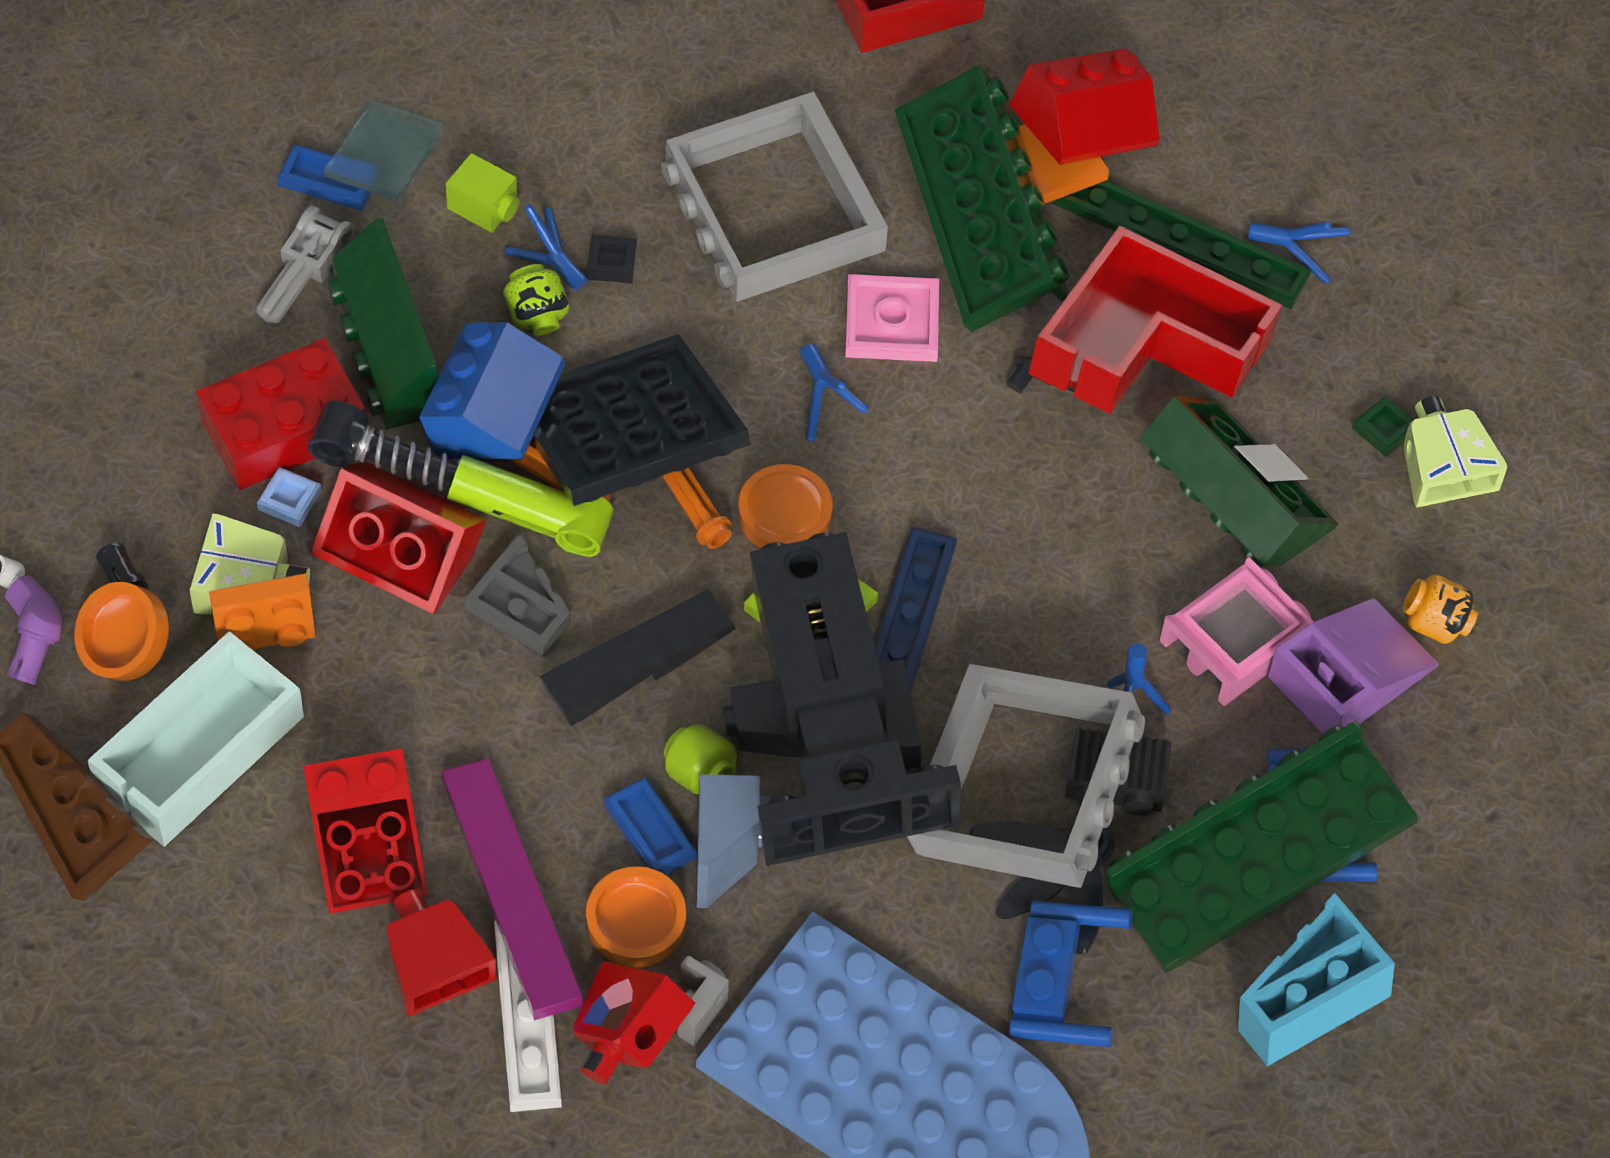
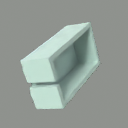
(197, 737)

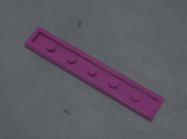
(512, 889)

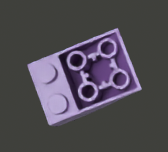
(1349, 665)

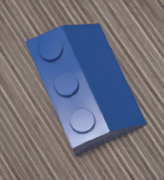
(490, 393)

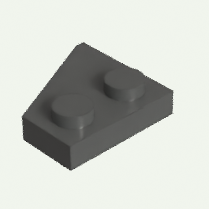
(520, 600)

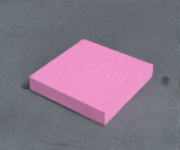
(892, 317)

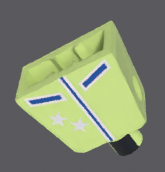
(1450, 455)
(238, 556)

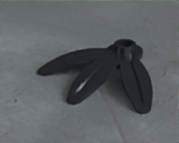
(1020, 896)

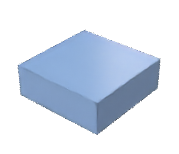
(289, 497)

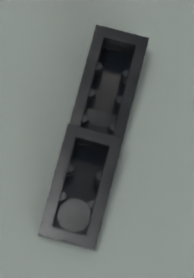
(631, 657)

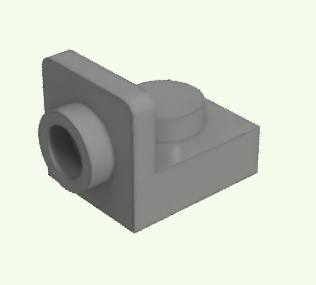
(709, 997)

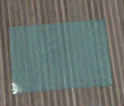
(384, 150)

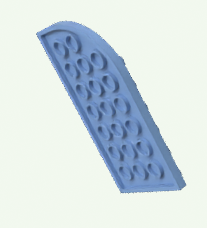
(884, 1063)

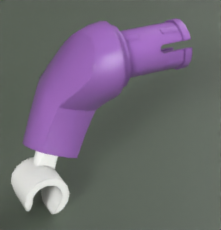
(38, 620)

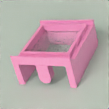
(1236, 628)

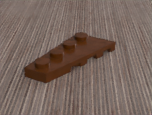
(70, 810)

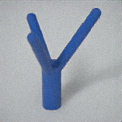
(1286, 238)
(556, 255)
(823, 379)
(1134, 677)

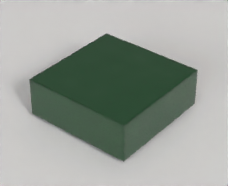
(1383, 426)

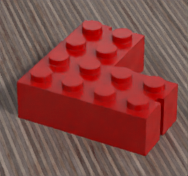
(1153, 305)

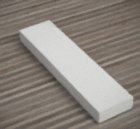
(528, 1043)

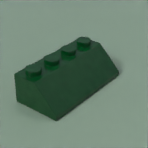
(384, 327)
(1269, 518)

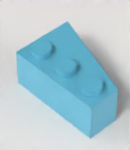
(1316, 984)

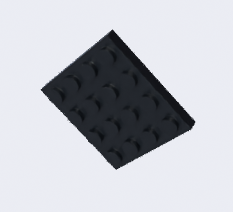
(634, 420)

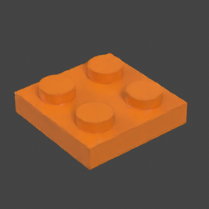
(265, 612)

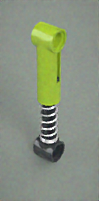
(343, 436)

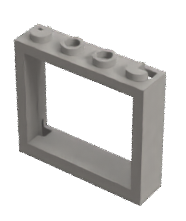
(753, 130)
(961, 737)

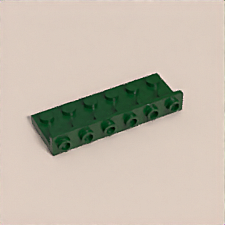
(981, 198)
(1258, 846)

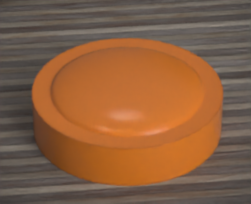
(784, 505)
(121, 631)
(636, 917)

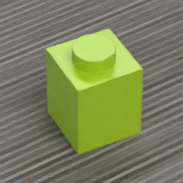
(482, 193)

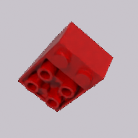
(364, 829)

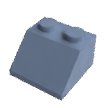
(726, 832)

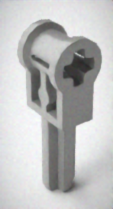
(305, 256)

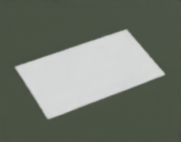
(1271, 462)

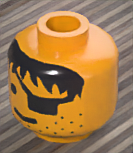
(1440, 609)

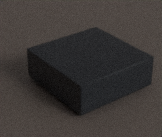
(612, 259)

